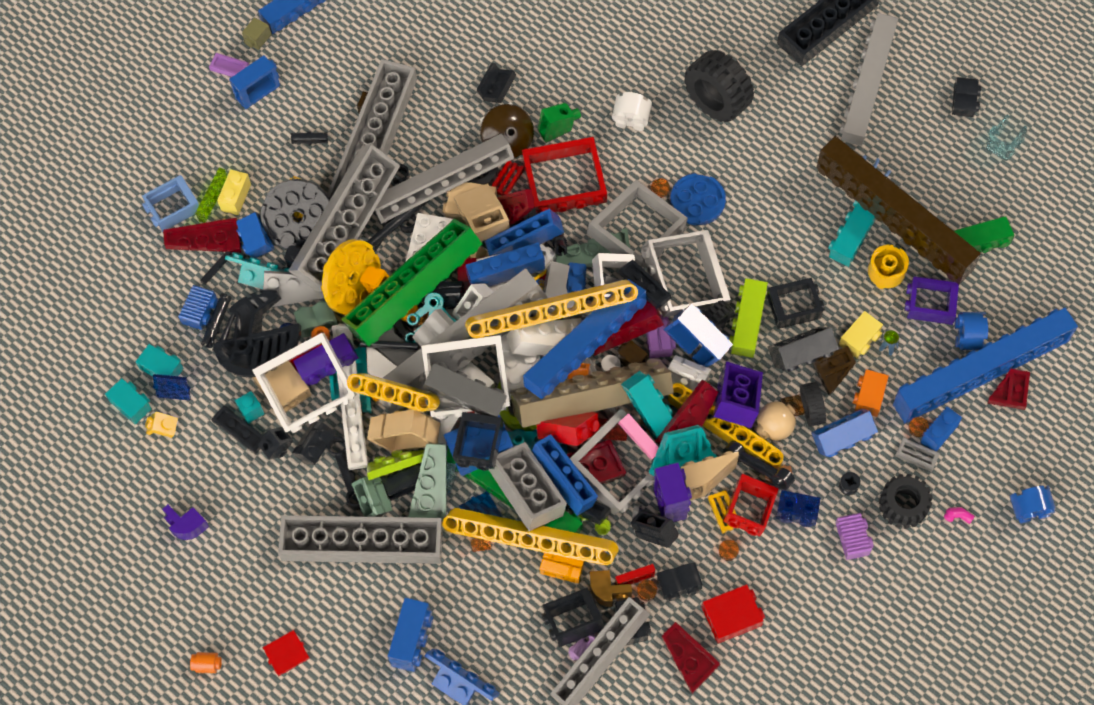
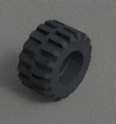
(909, 486)

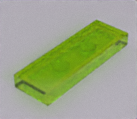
(211, 195)

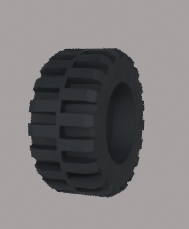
(719, 85)

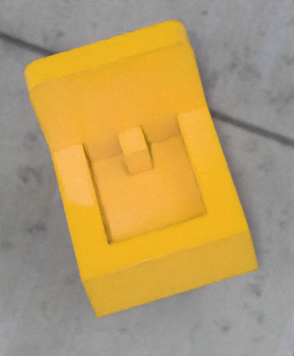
(161, 424)

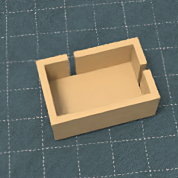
(403, 430)

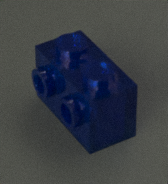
(798, 508)

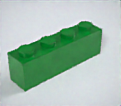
(988, 234)

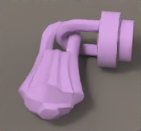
(579, 648)

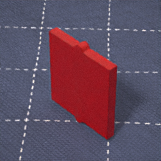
(286, 653)

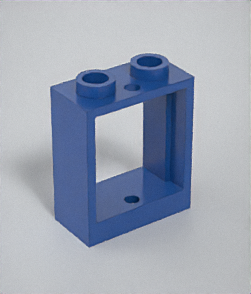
(255, 81)

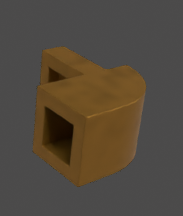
(603, 591)

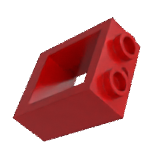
(755, 488)

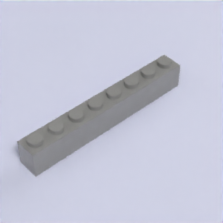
(869, 80)
(443, 177)

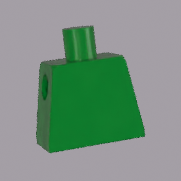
(556, 121)

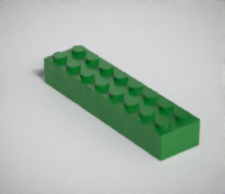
(412, 282)

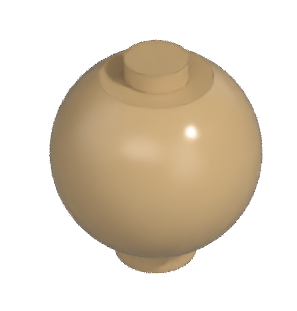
(775, 421)

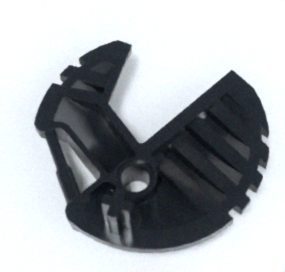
(250, 345)

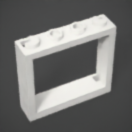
(269, 392)
(441, 413)

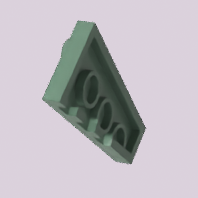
(586, 252)

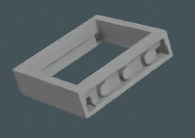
(636, 189)
(709, 261)
(604, 495)

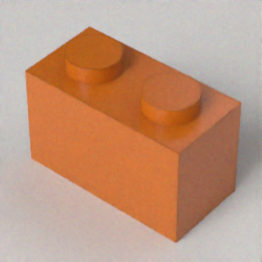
(871, 391)

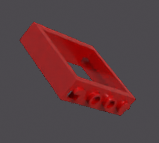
(563, 150)

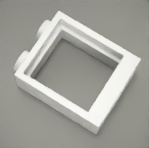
(609, 261)

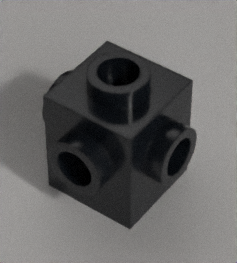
(275, 443)

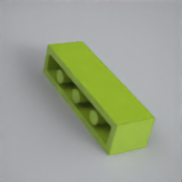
(749, 317)

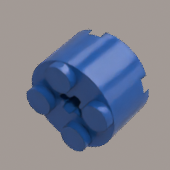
(971, 330)
(1033, 503)

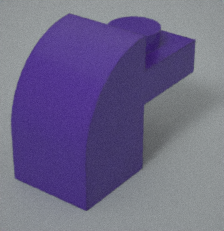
(187, 526)

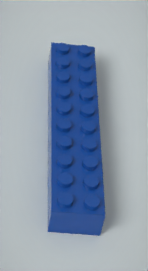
(984, 365)

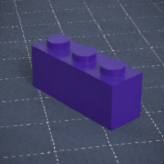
(317, 364)

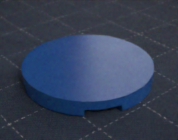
(698, 198)

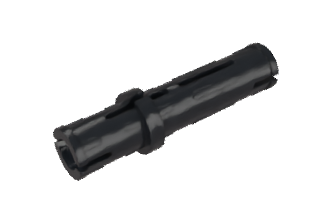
(213, 326)

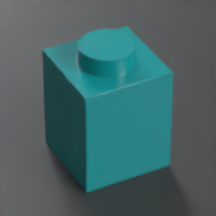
(249, 407)

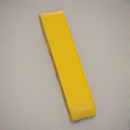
(401, 392)

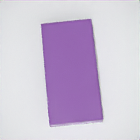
(227, 65)

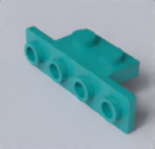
(252, 270)

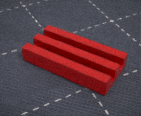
(514, 166)
(636, 575)

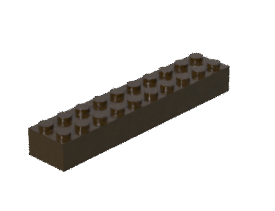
(897, 210)

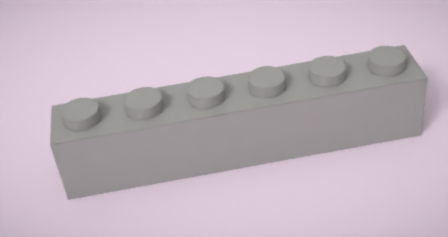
(600, 653)

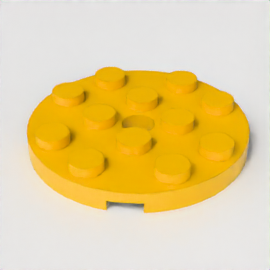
(347, 259)

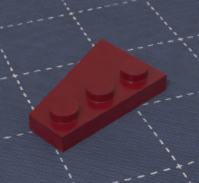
(689, 656)

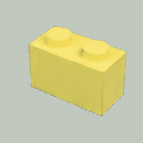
(234, 192)
(861, 334)

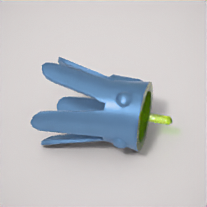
(889, 339)

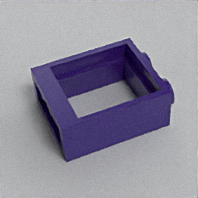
(932, 315)

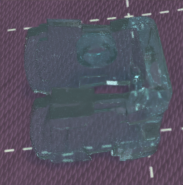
(999, 147)

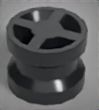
(848, 488)

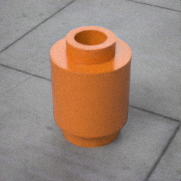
(205, 662)

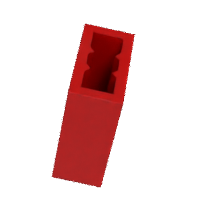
(570, 429)
(733, 613)

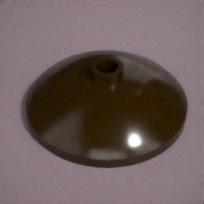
(508, 117)

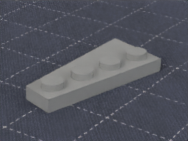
(289, 288)

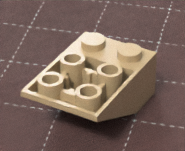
(482, 212)
(708, 473)

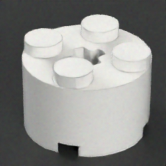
(631, 111)

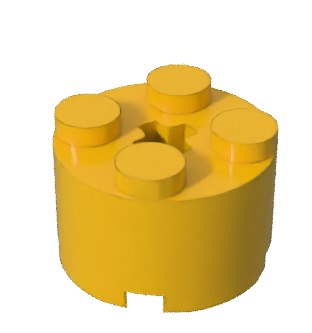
(888, 266)

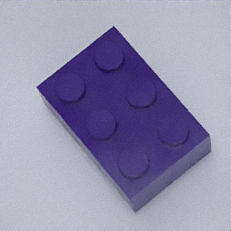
(738, 394)
(671, 493)

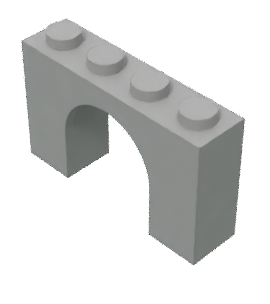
(556, 282)

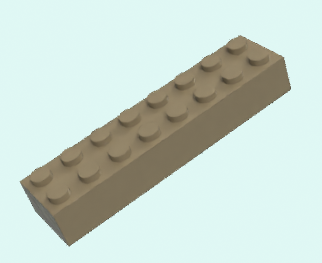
(587, 393)

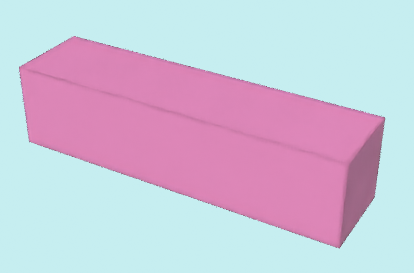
(639, 436)

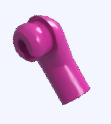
(958, 512)

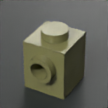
(256, 33)

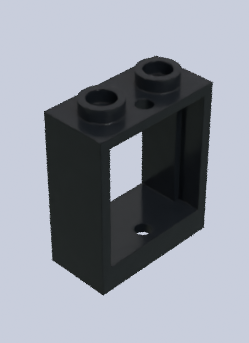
(782, 320)
(482, 422)
(566, 604)

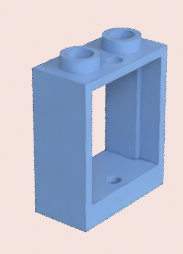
(164, 191)

